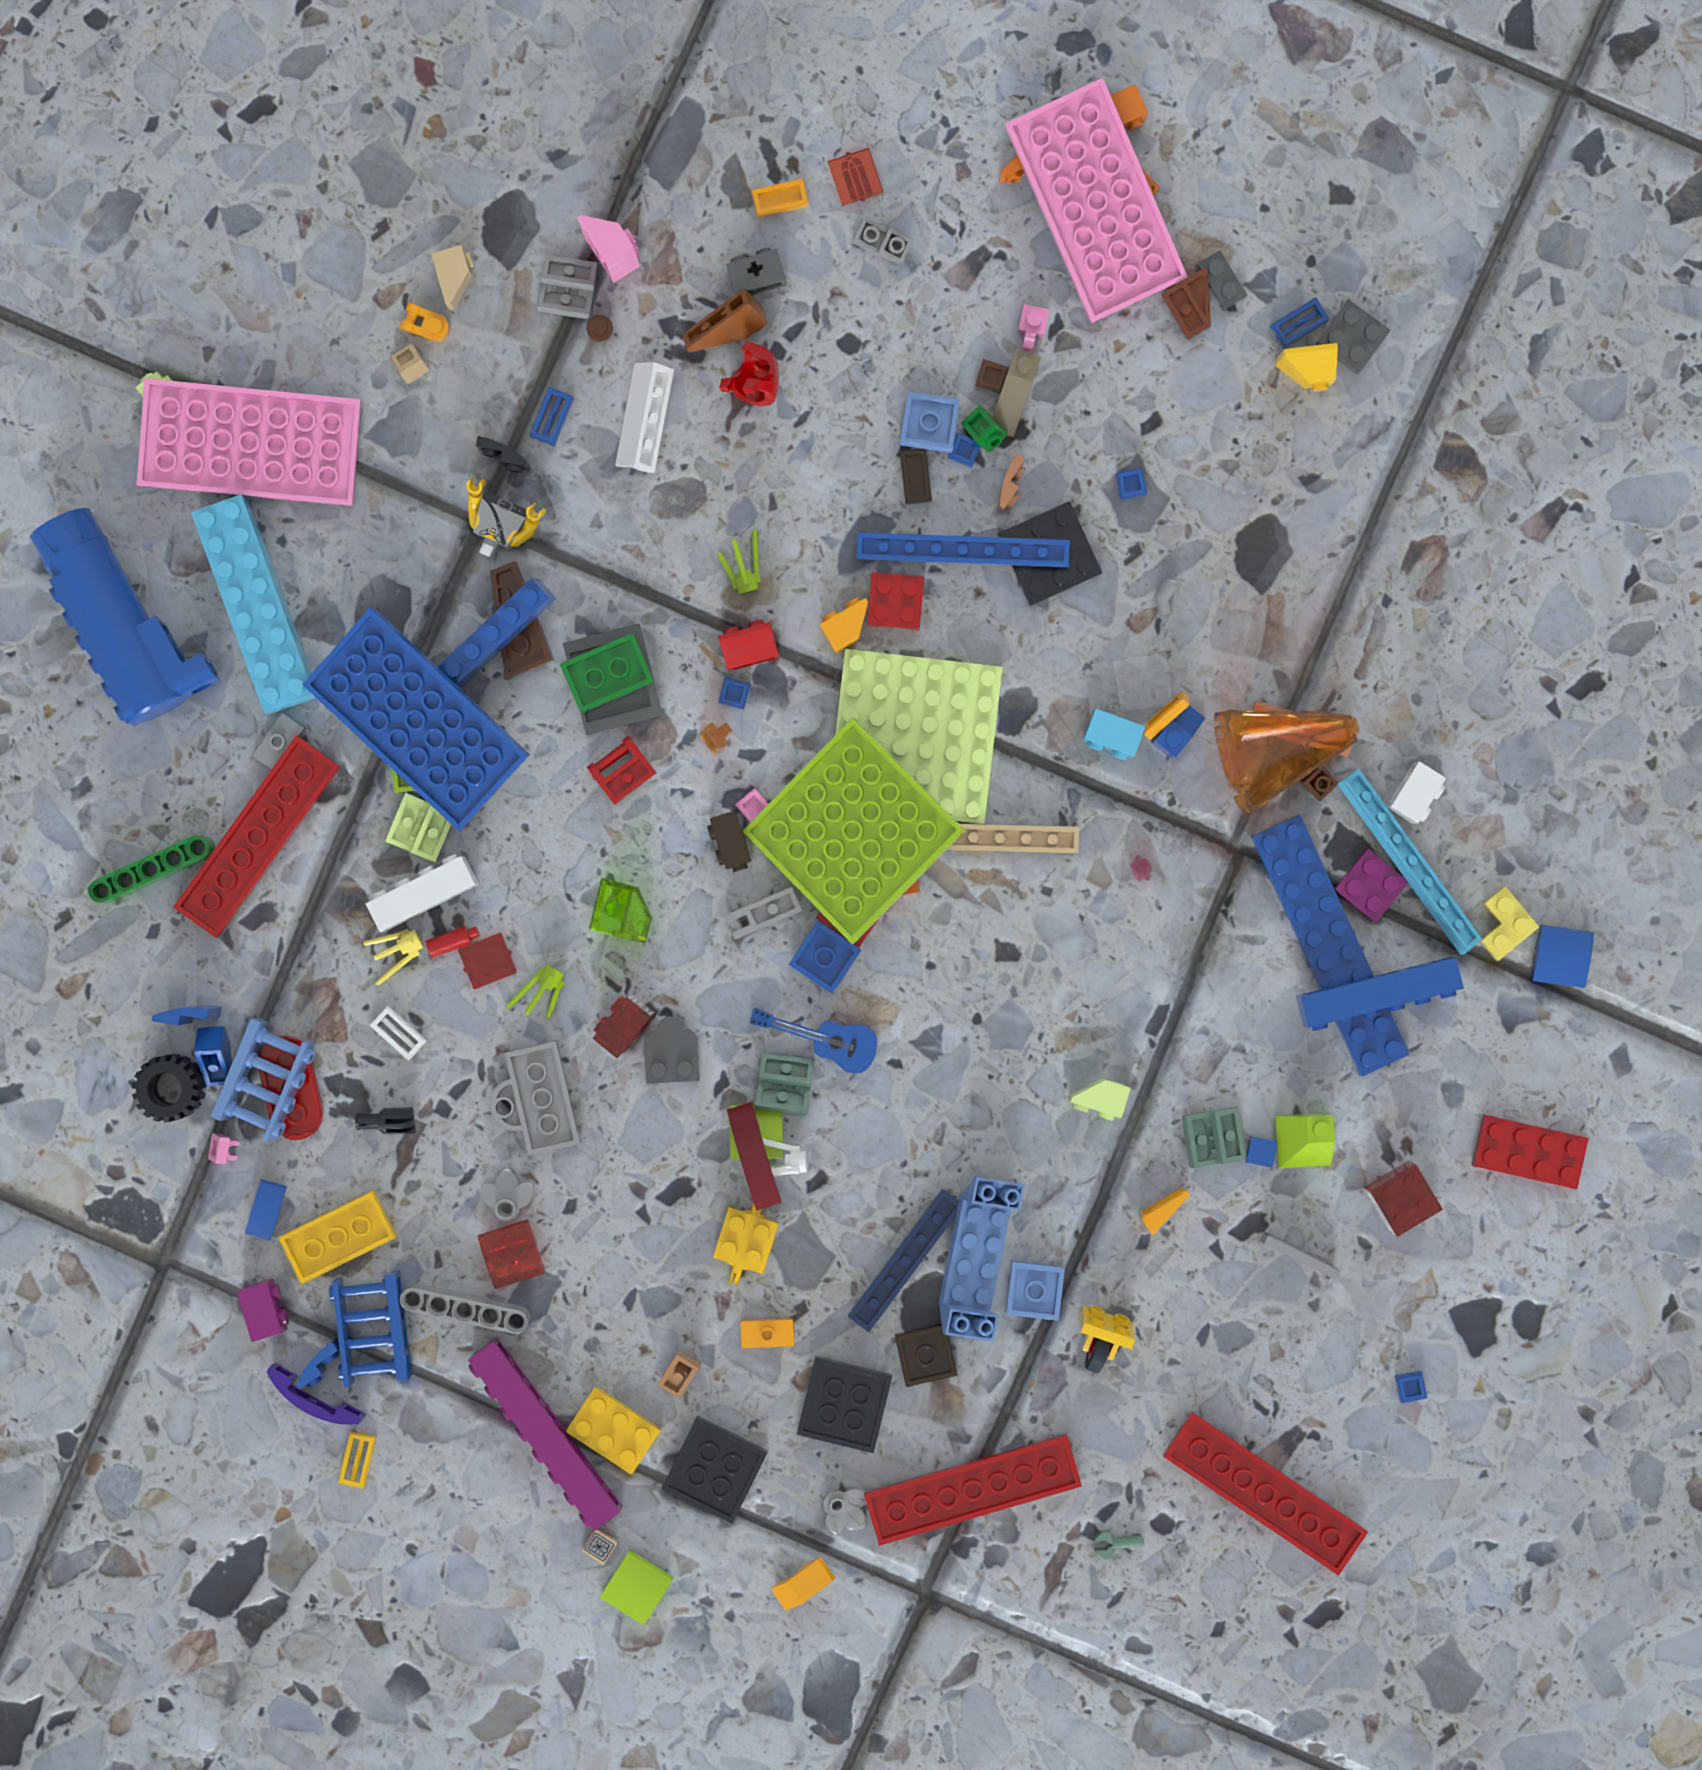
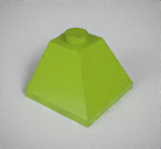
(1304, 1139)

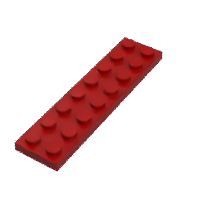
(257, 836)
(972, 1489)
(1265, 1493)

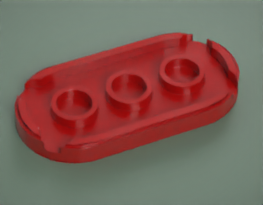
(308, 1109)

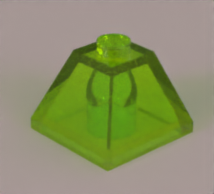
(621, 911)

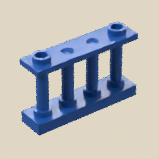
(395, 1339)

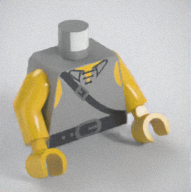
(499, 520)

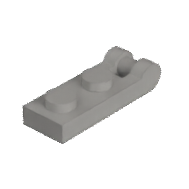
(764, 912)

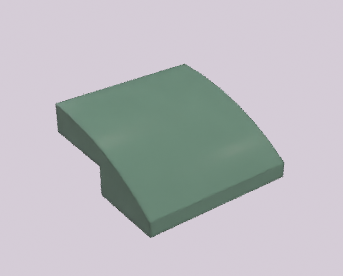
(784, 1084)
(1214, 1137)

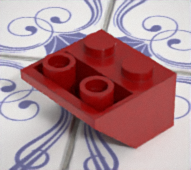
(748, 645)

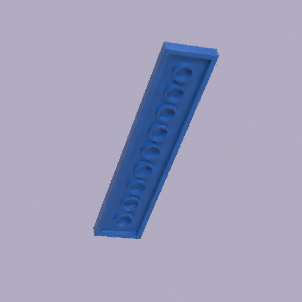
(1326, 936)

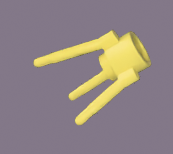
(409, 943)

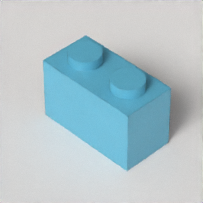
(1113, 734)

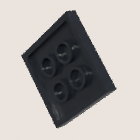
(1045, 582)
(844, 1404)
(714, 1469)

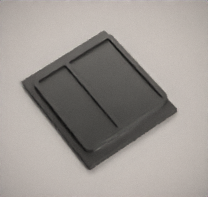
(625, 710)

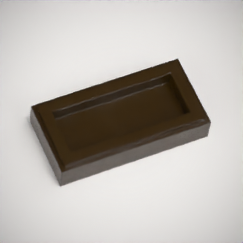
(915, 476)

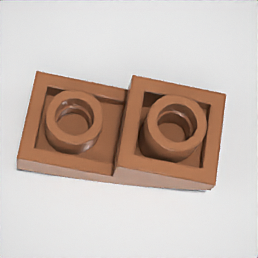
(1008, 490)

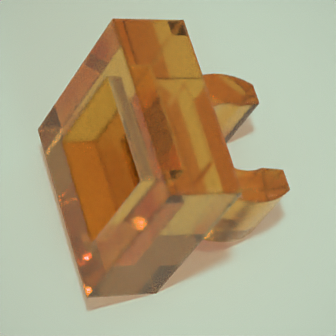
(715, 738)

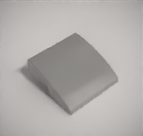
(567, 287)

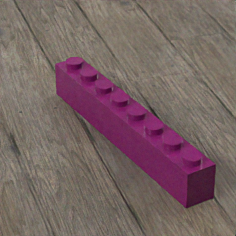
(545, 1434)

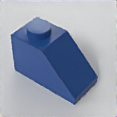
(1178, 732)
(213, 1054)

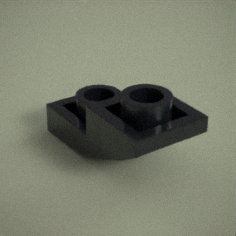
(509, 458)

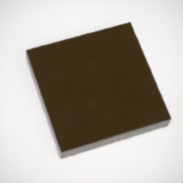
(925, 1355)

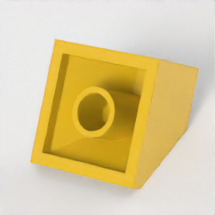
(1310, 365)

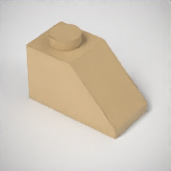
(453, 272)

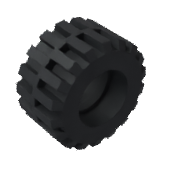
(148, 1093)

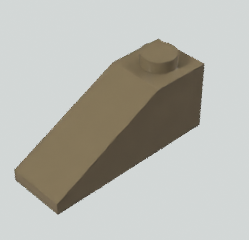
(1016, 390)

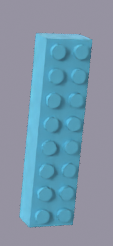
(254, 603)

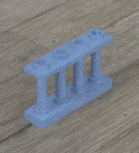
(237, 1080)

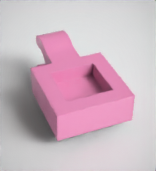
(1033, 325)

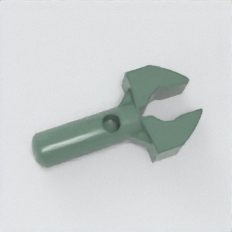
(1115, 1543)

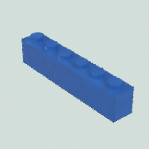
(497, 632)
(1380, 992)

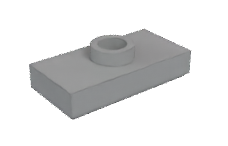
(277, 740)

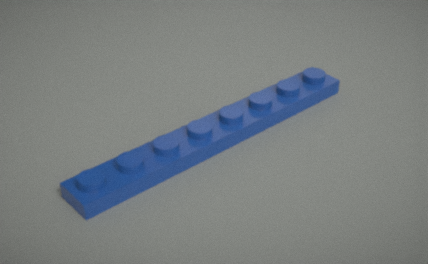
(963, 549)

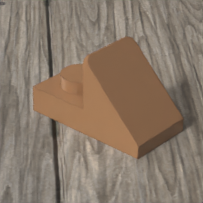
(679, 1373)

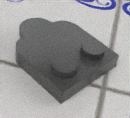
(671, 1053)

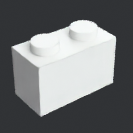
(1416, 793)

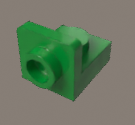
(984, 429)

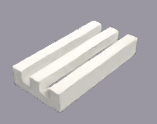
(415, 1047)

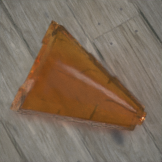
(1277, 749)

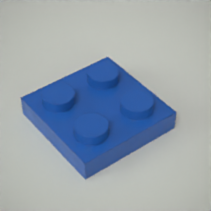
(825, 957)

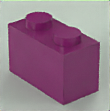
(263, 1309)

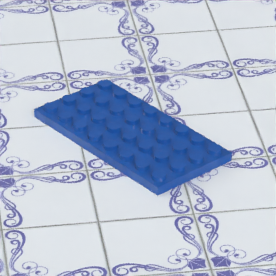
(415, 719)

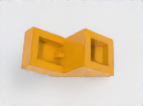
(803, 1584)

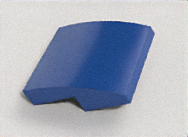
(1562, 956)
(186, 1014)

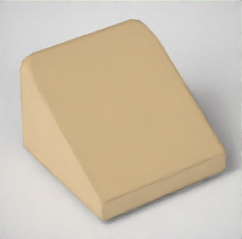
(409, 363)

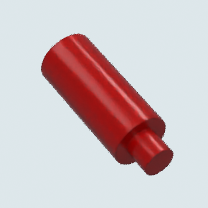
(451, 941)

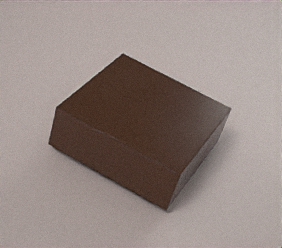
(991, 376)

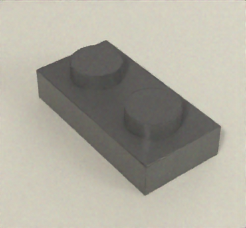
(1222, 280)

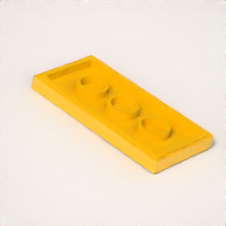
(337, 1237)

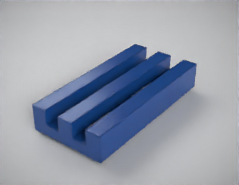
(1280, 335)
(563, 415)

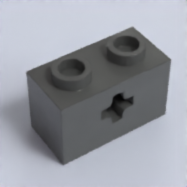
(769, 267)

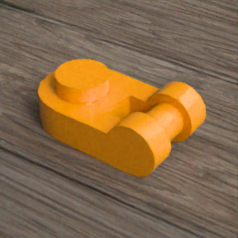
(434, 325)

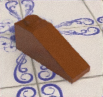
(728, 323)

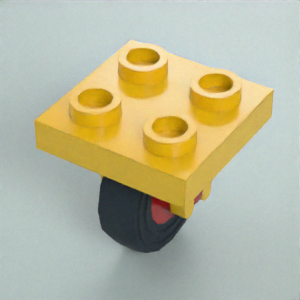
(1103, 1335)

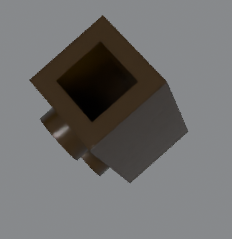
(731, 841)

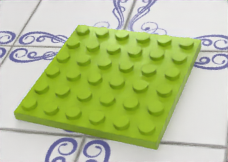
(853, 830)

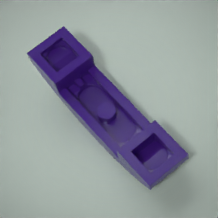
(283, 1381)

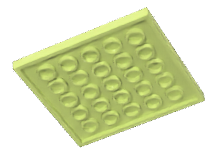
(930, 719)

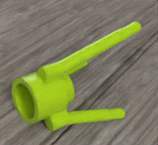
(745, 580)
(549, 979)

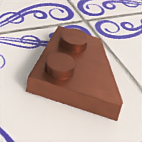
(1190, 303)

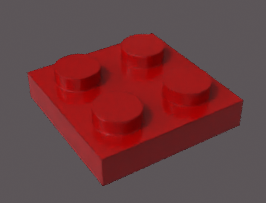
(895, 601)

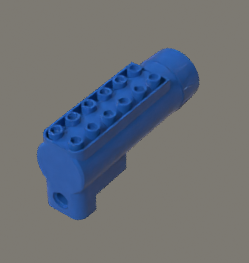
(126, 647)

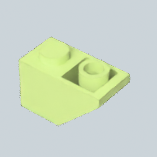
(1103, 1096)

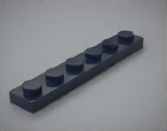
(904, 1260)

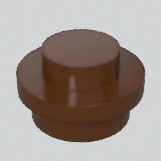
(599, 328)

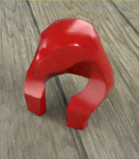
(756, 378)

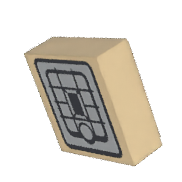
(600, 1546)

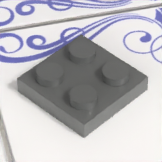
(1355, 334)

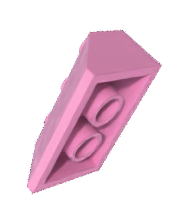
(611, 245)

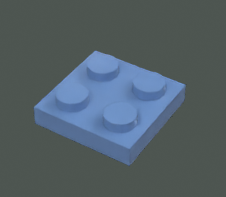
(929, 422)
(1035, 1290)

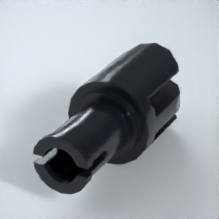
(388, 1121)

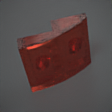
(511, 1254)

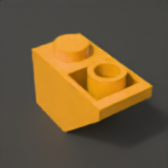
(845, 627)

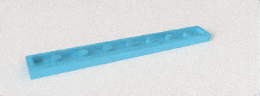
(1409, 861)

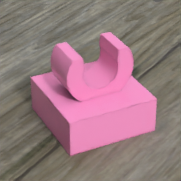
(219, 1148)

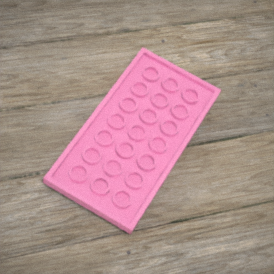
(1096, 200)
(248, 442)

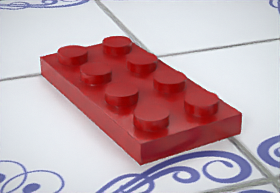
(1530, 1151)

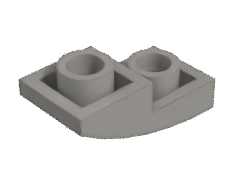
(882, 241)

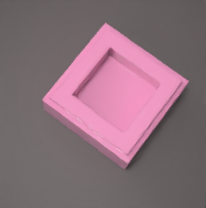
(751, 805)

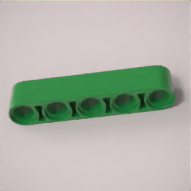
(139, 872)

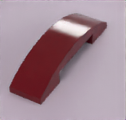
(753, 1156)

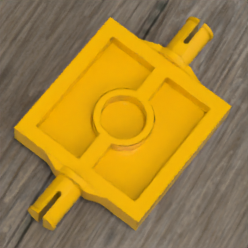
(745, 1241)

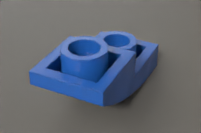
(265, 1209)
(314, 1370)

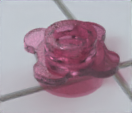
(1141, 868)

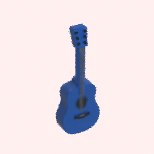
(847, 1045)

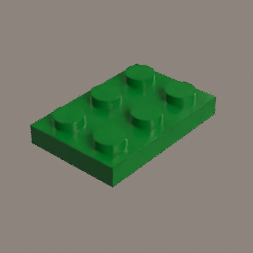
(607, 673)

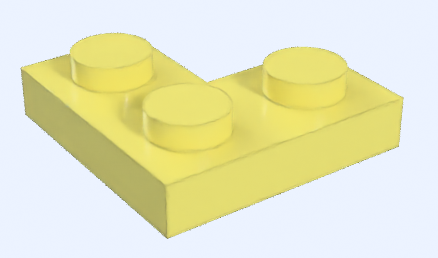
(1513, 927)

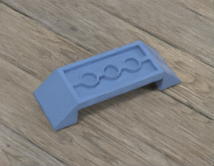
(976, 1257)

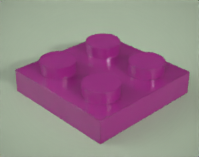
(1371, 885)

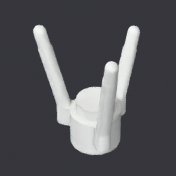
(794, 1162)

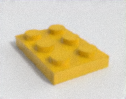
(613, 1430)

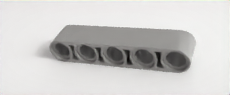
(452, 1311)

